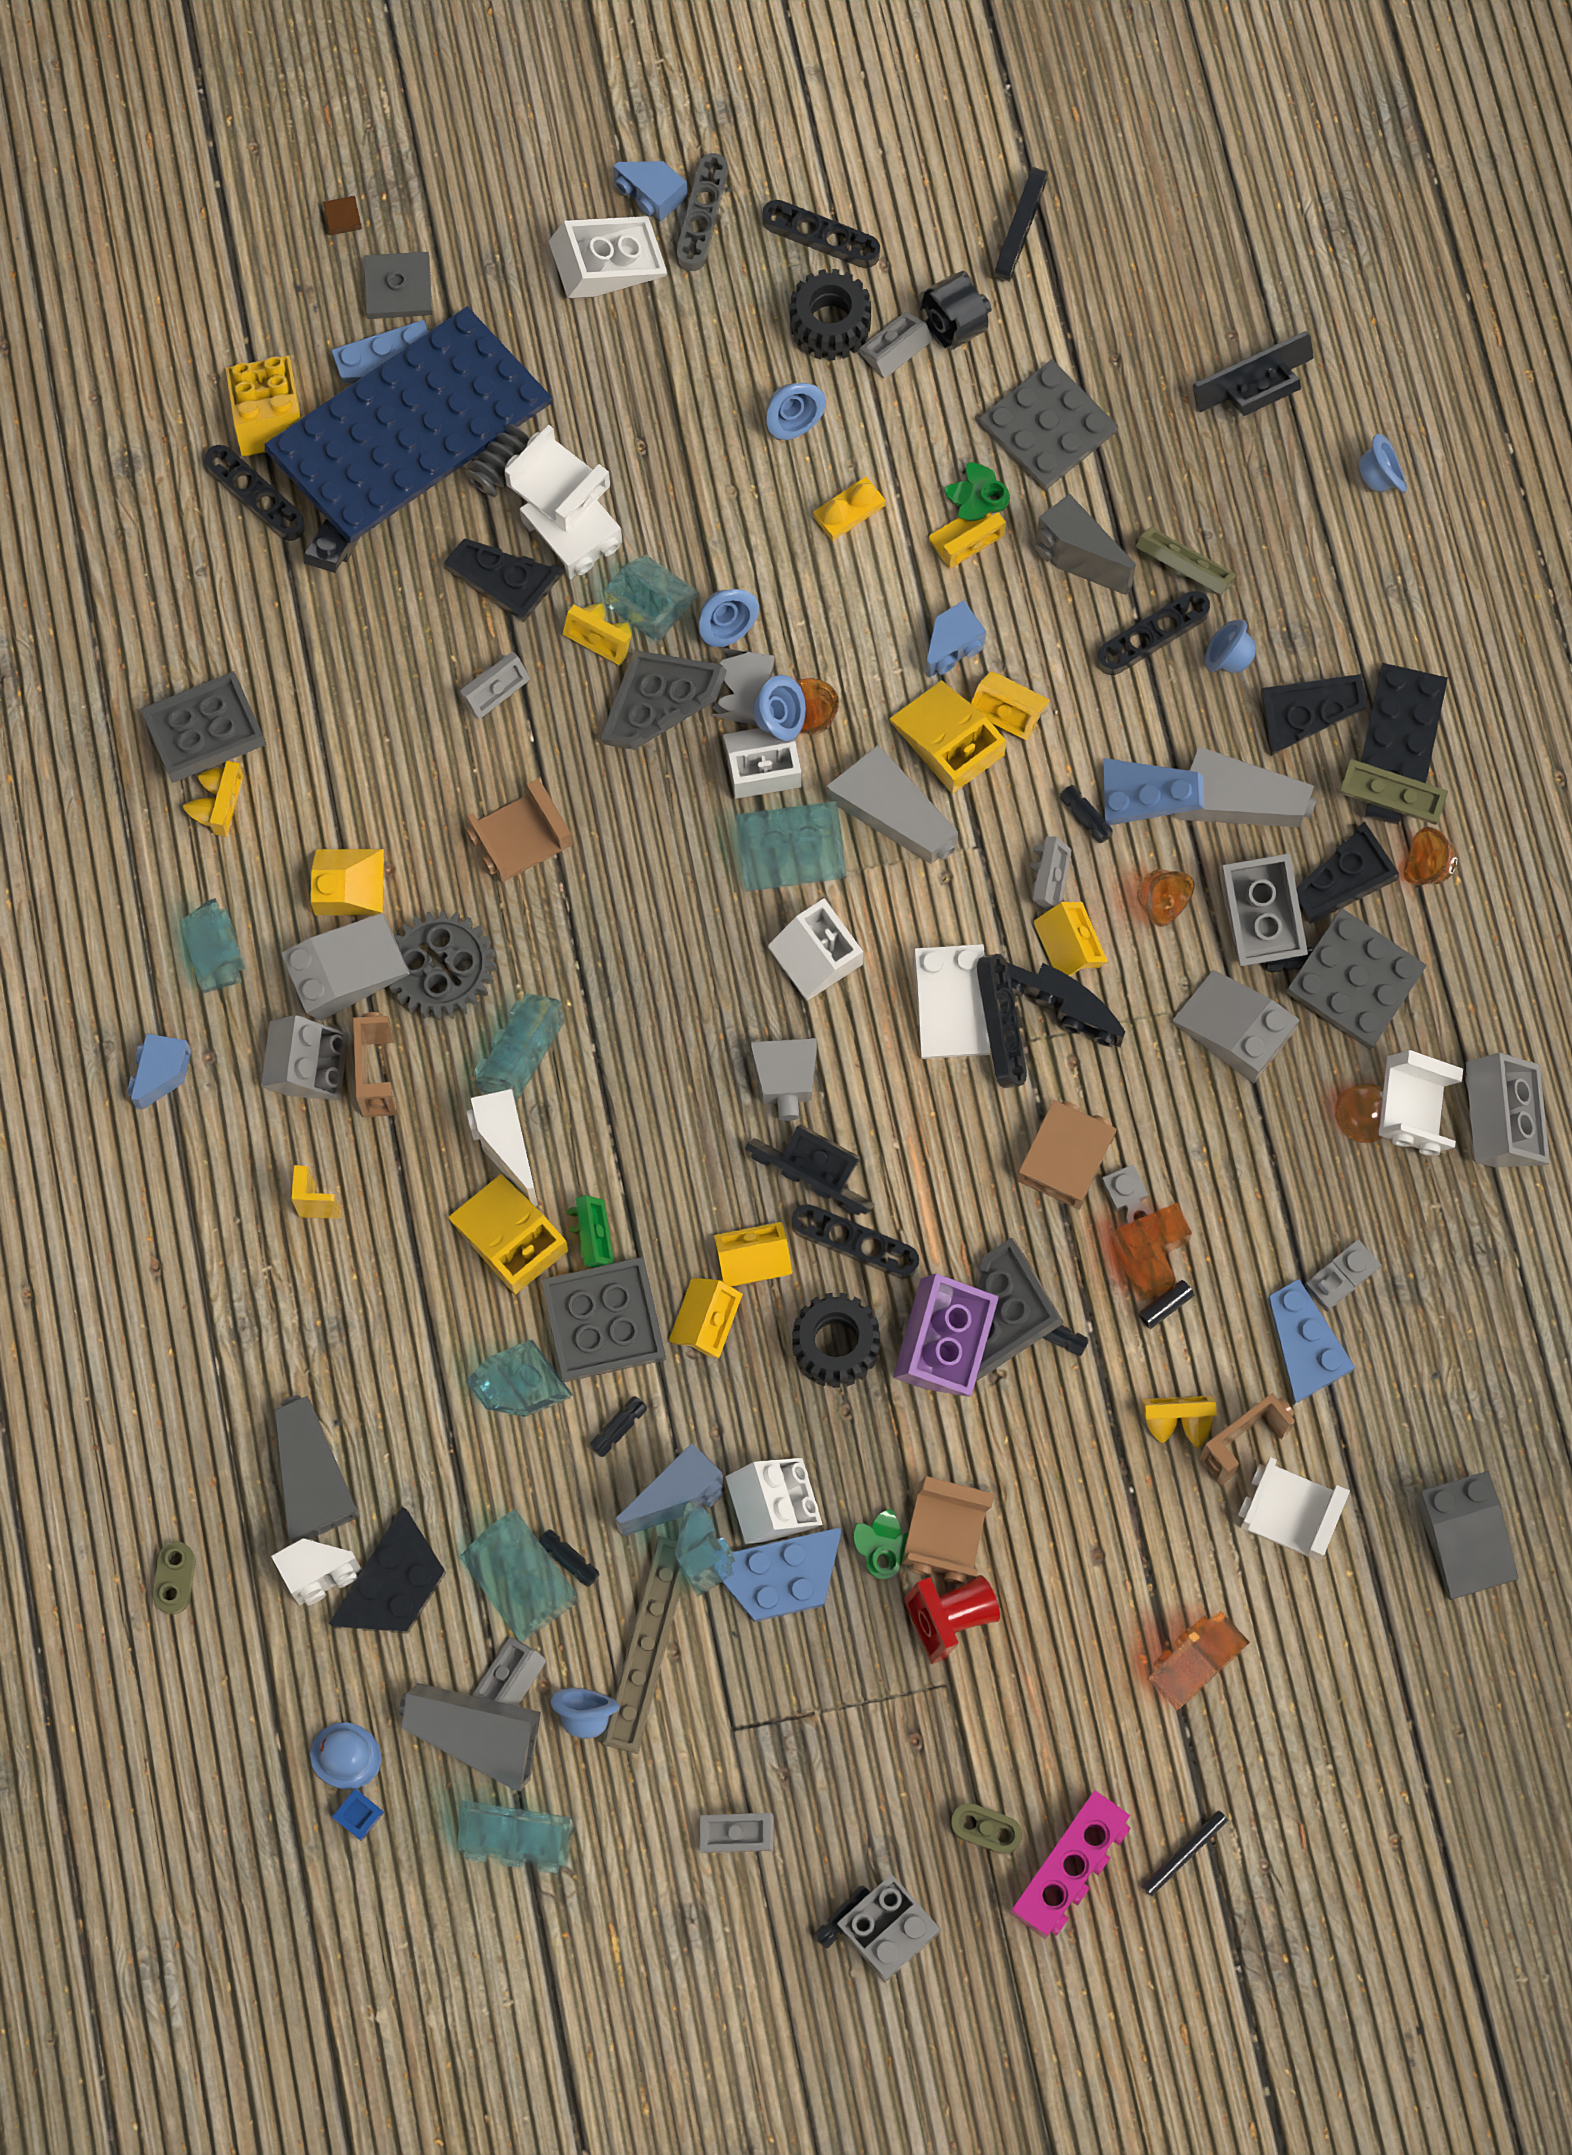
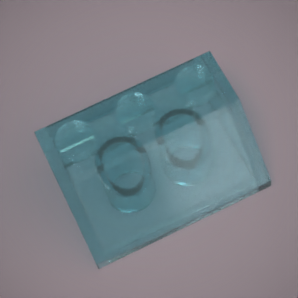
(791, 846)
(520, 1046)
(518, 1576)
(514, 1836)

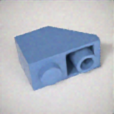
(652, 185)
(954, 636)
(160, 1070)

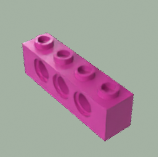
(1095, 1813)

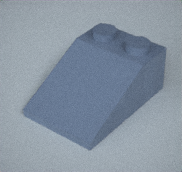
(684, 1480)

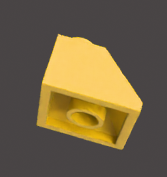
(347, 882)

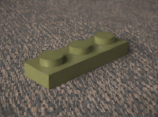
(1185, 561)
(1393, 792)

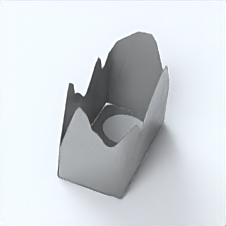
(745, 677)

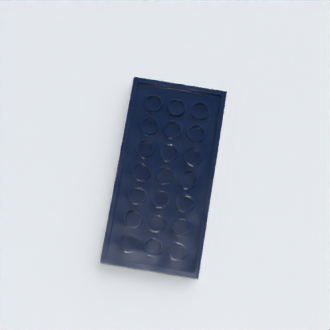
(407, 424)

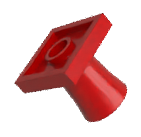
(942, 1616)

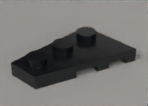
(504, 578)
(1309, 707)
(1347, 876)

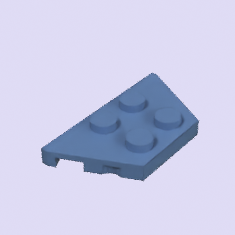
(784, 1575)

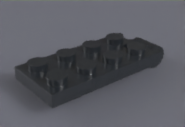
(1403, 727)

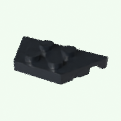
(393, 1582)

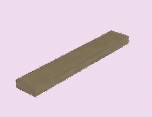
(646, 1649)

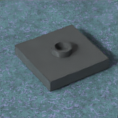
(398, 285)

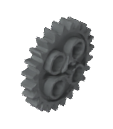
(463, 945)

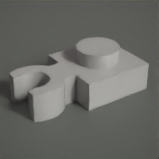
(1127, 1192)

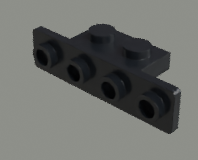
(1258, 378)
(816, 1162)

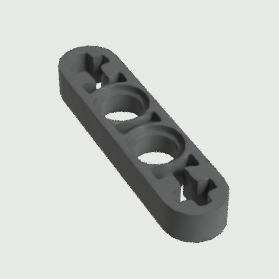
(702, 212)

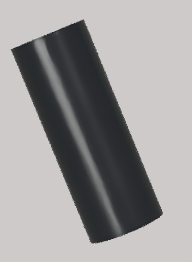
(1166, 1304)

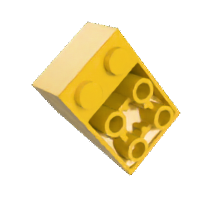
(262, 401)
(950, 735)
(509, 1233)

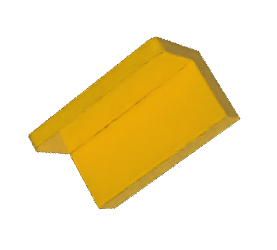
(965, 538)
(1009, 704)
(1070, 938)
(307, 1202)
(753, 1254)
(706, 1316)

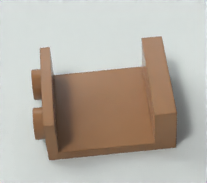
(520, 833)
(373, 1098)
(1066, 1153)
(1215, 1453)
(946, 1530)

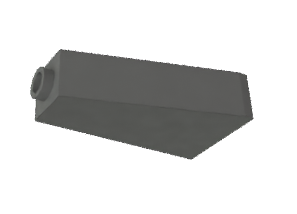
(311, 1478)
(476, 1730)

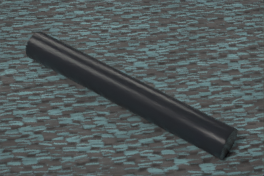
(1185, 1853)

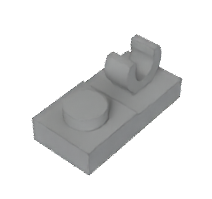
(495, 685)
(1051, 871)
(1343, 1275)
(736, 1833)

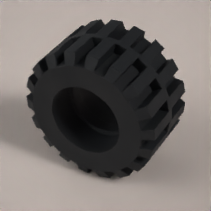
(825, 291)
(836, 1311)

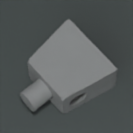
(785, 1073)

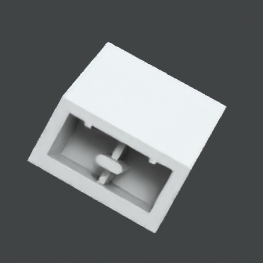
(761, 763)
(816, 950)
(773, 1499)
(314, 1568)

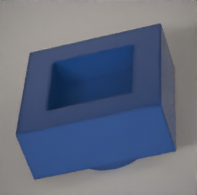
(358, 1814)

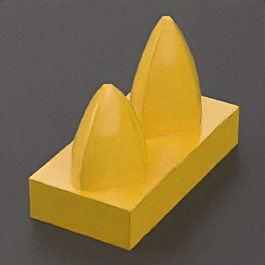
(849, 508)
(590, 630)
(217, 811)
(1194, 1412)

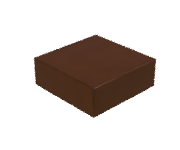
(342, 215)

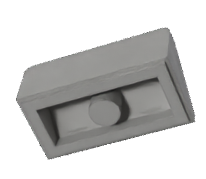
(896, 344)
(511, 1673)

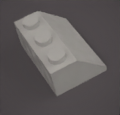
(1507, 1111)

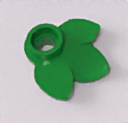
(974, 493)
(883, 1540)

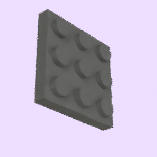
(1048, 424)
(203, 727)
(1356, 978)
(603, 1319)

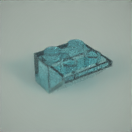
(649, 596)
(213, 947)
(699, 1554)

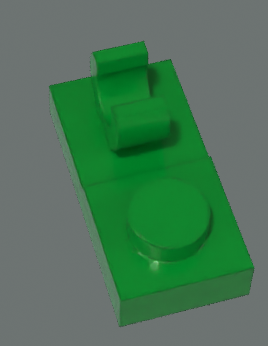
(593, 1231)

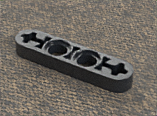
(1021, 224)
(823, 229)
(252, 494)
(1156, 636)
(994, 986)
(857, 1236)

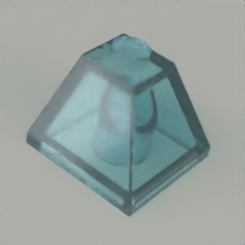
(518, 1381)

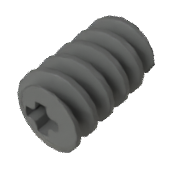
(492, 463)

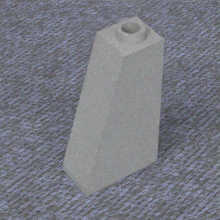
(1248, 793)
(894, 806)

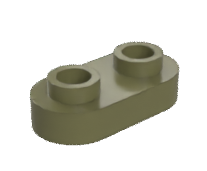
(174, 1577)
(987, 1826)

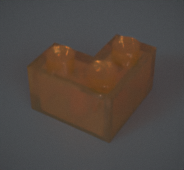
(1143, 1247)
(1199, 1657)

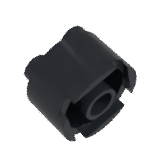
(954, 310)

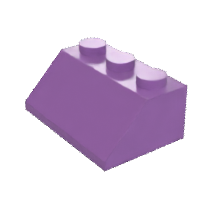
(945, 1336)

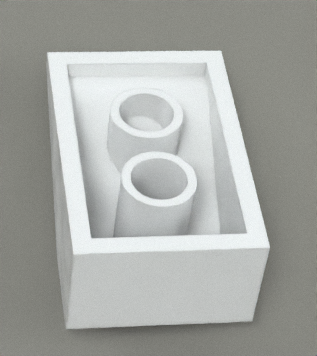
(606, 255)
(950, 1002)
(498, 1128)

